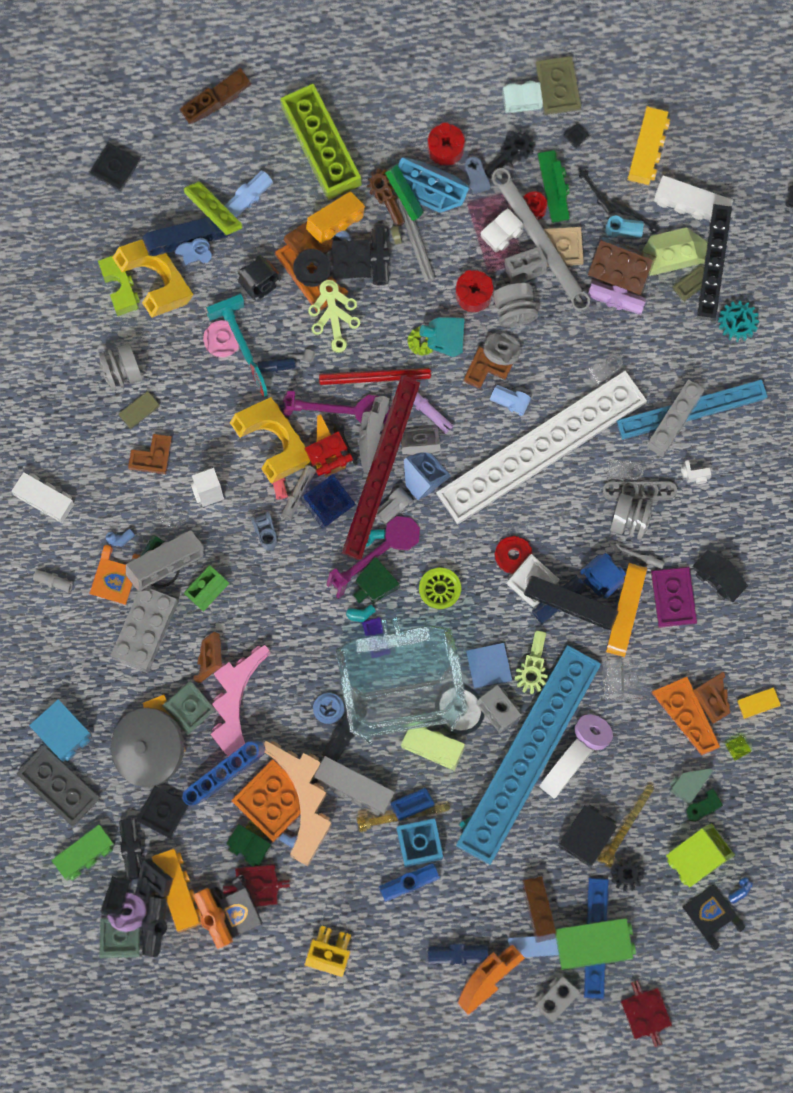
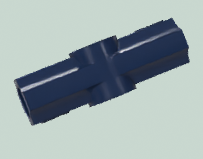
(545, 612)
(457, 954)

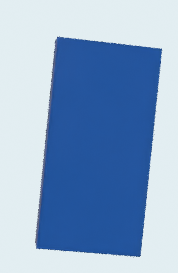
(412, 804)

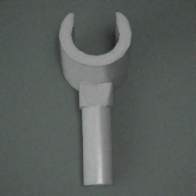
(307, 357)

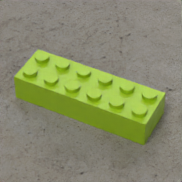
(320, 142)

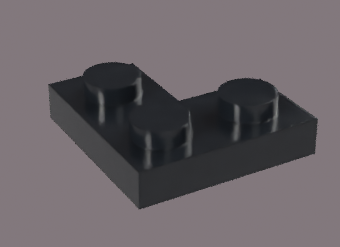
(152, 879)

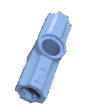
(248, 193)

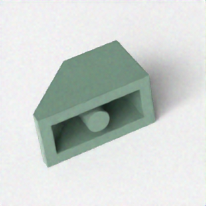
(689, 784)

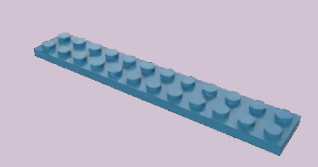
(528, 755)

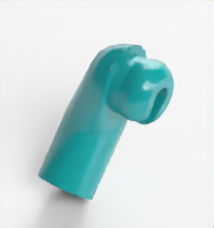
(375, 534)
(360, 615)

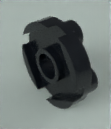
(303, 274)

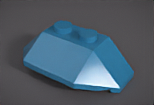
(432, 185)

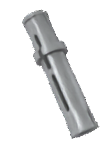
(294, 500)

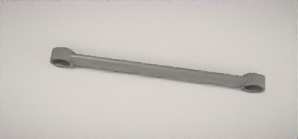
(541, 239)

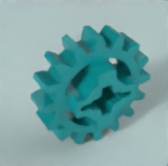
(745, 324)

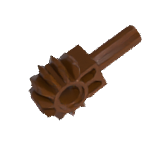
(385, 195)

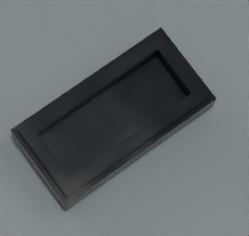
(116, 897)

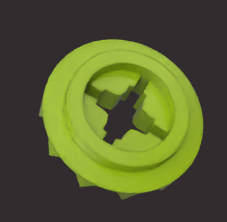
(414, 345)

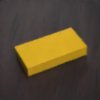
(758, 703)

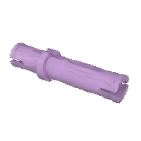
(423, 405)

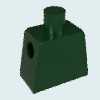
(375, 583)

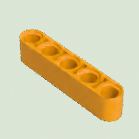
(627, 610)

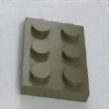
(558, 85)

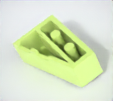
(434, 747)

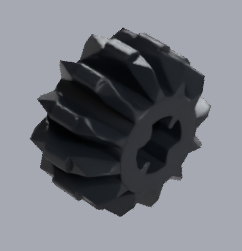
(634, 874)

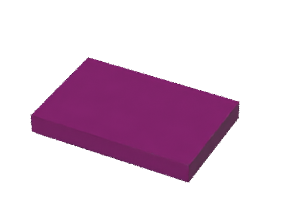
(673, 597)

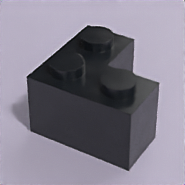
(720, 575)

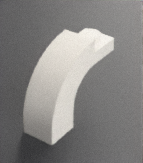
(565, 768)

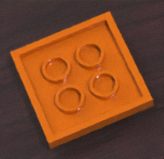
(270, 801)

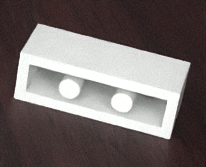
(206, 487)
(43, 497)

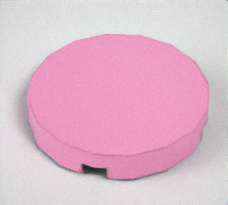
(217, 343)

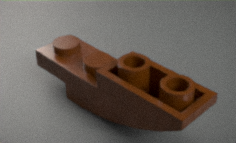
(215, 98)

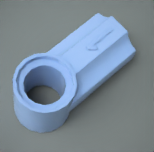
(514, 401)

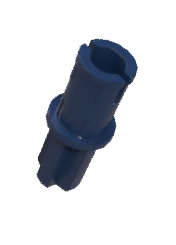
(276, 365)

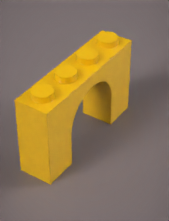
(175, 290)
(268, 416)

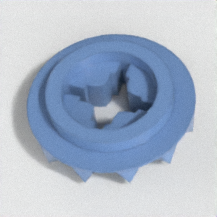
(337, 705)

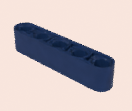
(169, 238)

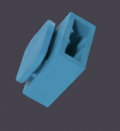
(61, 731)

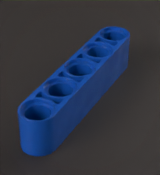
(231, 768)

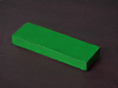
(404, 192)

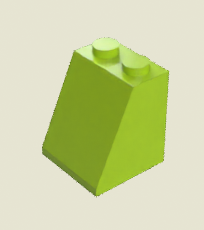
(699, 855)

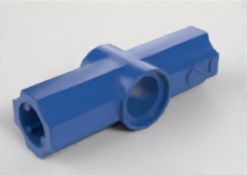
(397, 888)

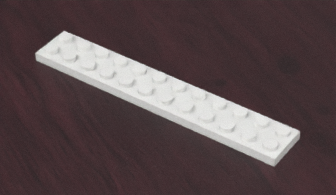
(541, 447)

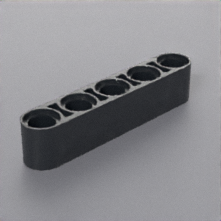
(571, 603)

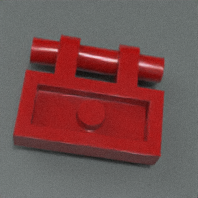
(325, 449)

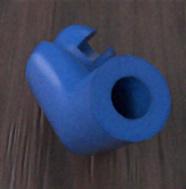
(742, 892)

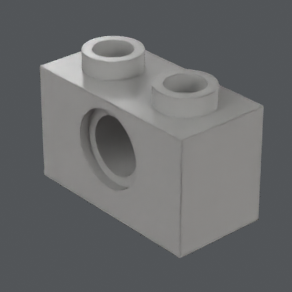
(499, 720)

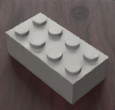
(144, 629)

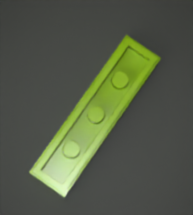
(213, 208)

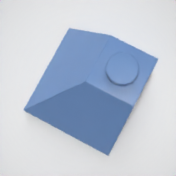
(423, 474)

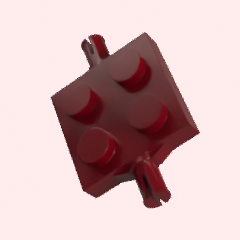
(261, 884)
(646, 1013)

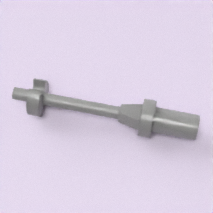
(648, 559)

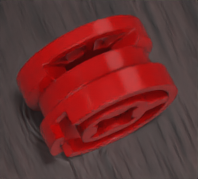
(536, 203)

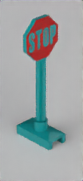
(226, 309)

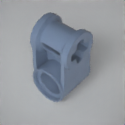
(476, 179)
(264, 527)

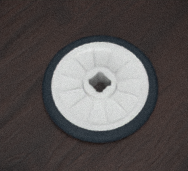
(472, 719)

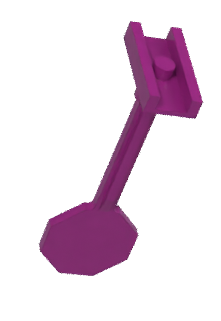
(364, 405)
(400, 534)

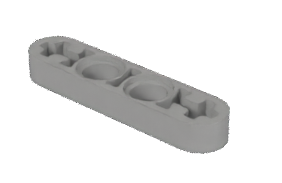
(639, 488)

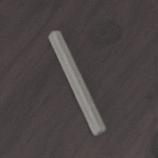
(417, 245)

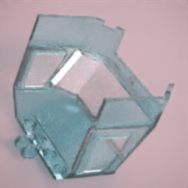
(401, 680)

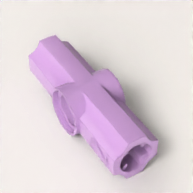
(617, 297)

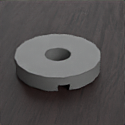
(499, 356)

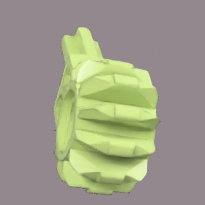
(533, 665)

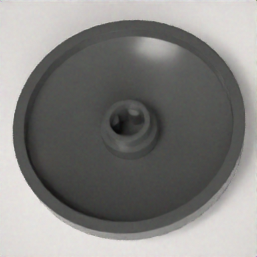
(147, 747)

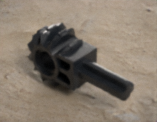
(510, 152)

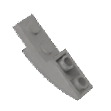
(370, 430)

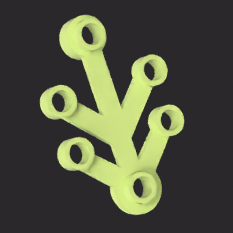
(333, 313)

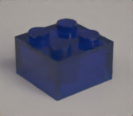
(327, 501)

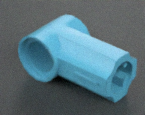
(627, 227)

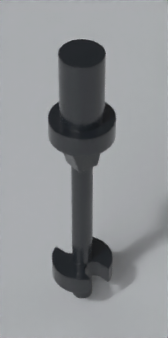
(602, 200)
(624, 209)
(340, 427)

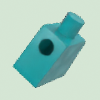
(445, 335)

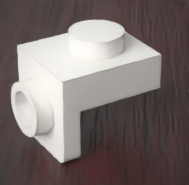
(699, 476)

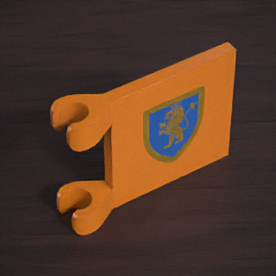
(111, 579)

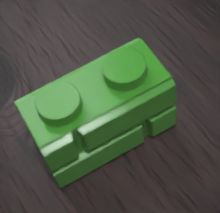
(206, 588)

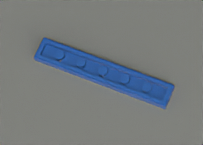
(596, 913)

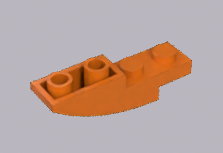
(483, 981)

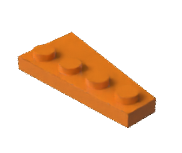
(287, 257)
(688, 714)

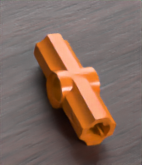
(208, 910)

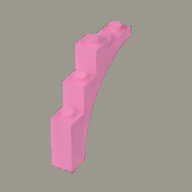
(234, 681)

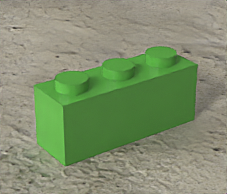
(83, 853)

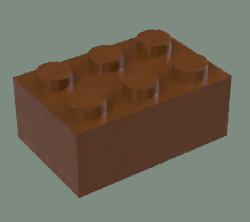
(622, 265)

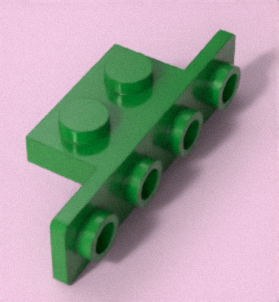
(554, 186)

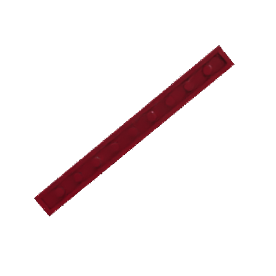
(381, 468)

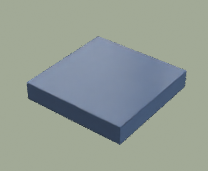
(489, 665)

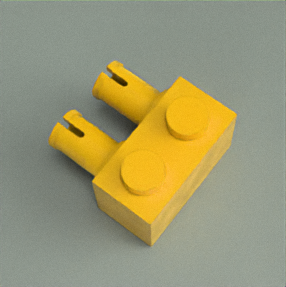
(327, 957)

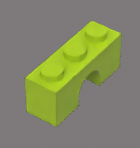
(124, 299)

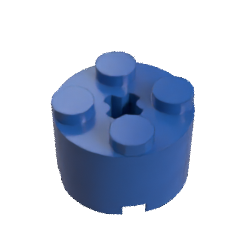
(603, 575)

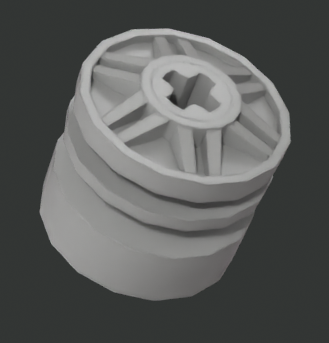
(515, 305)
(120, 367)
(631, 516)

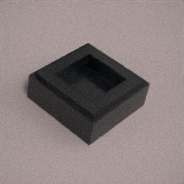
(576, 135)

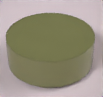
(396, 235)

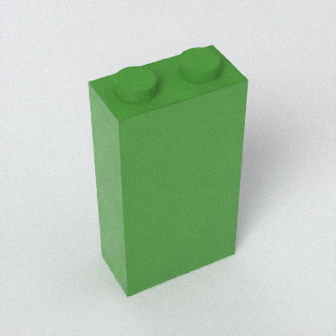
(595, 944)

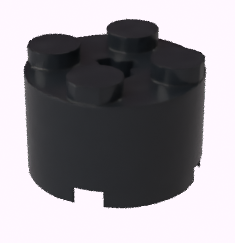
(259, 277)

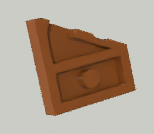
(209, 657)
(713, 698)

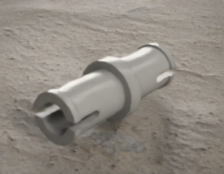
(53, 580)

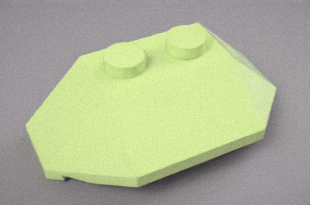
(676, 250)

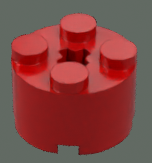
(445, 135)
(481, 298)

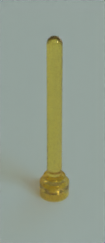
(364, 822)
(608, 856)

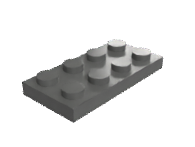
(58, 786)

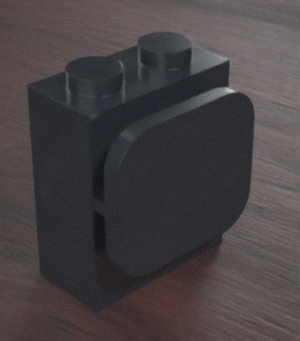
(588, 835)

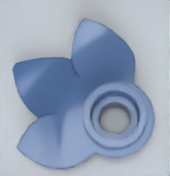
(194, 251)

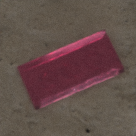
(482, 214)

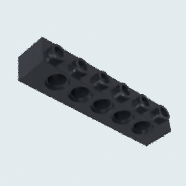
(714, 262)

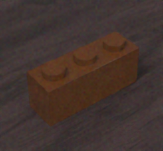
(539, 909)

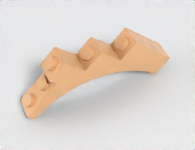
(312, 826)

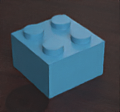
(419, 843)

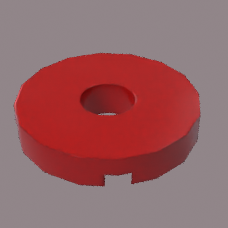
(508, 544)

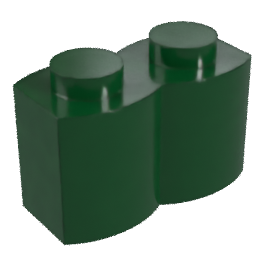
(248, 845)

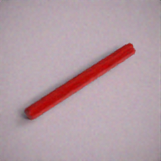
(373, 376)

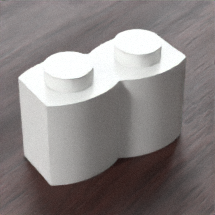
(502, 230)

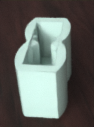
(522, 97)

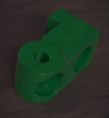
(698, 811)

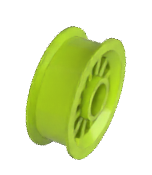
(446, 574)

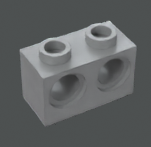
(526, 265)
(560, 1002)

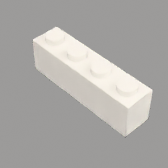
(688, 198)

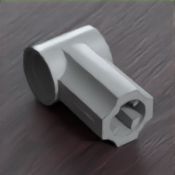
(397, 502)

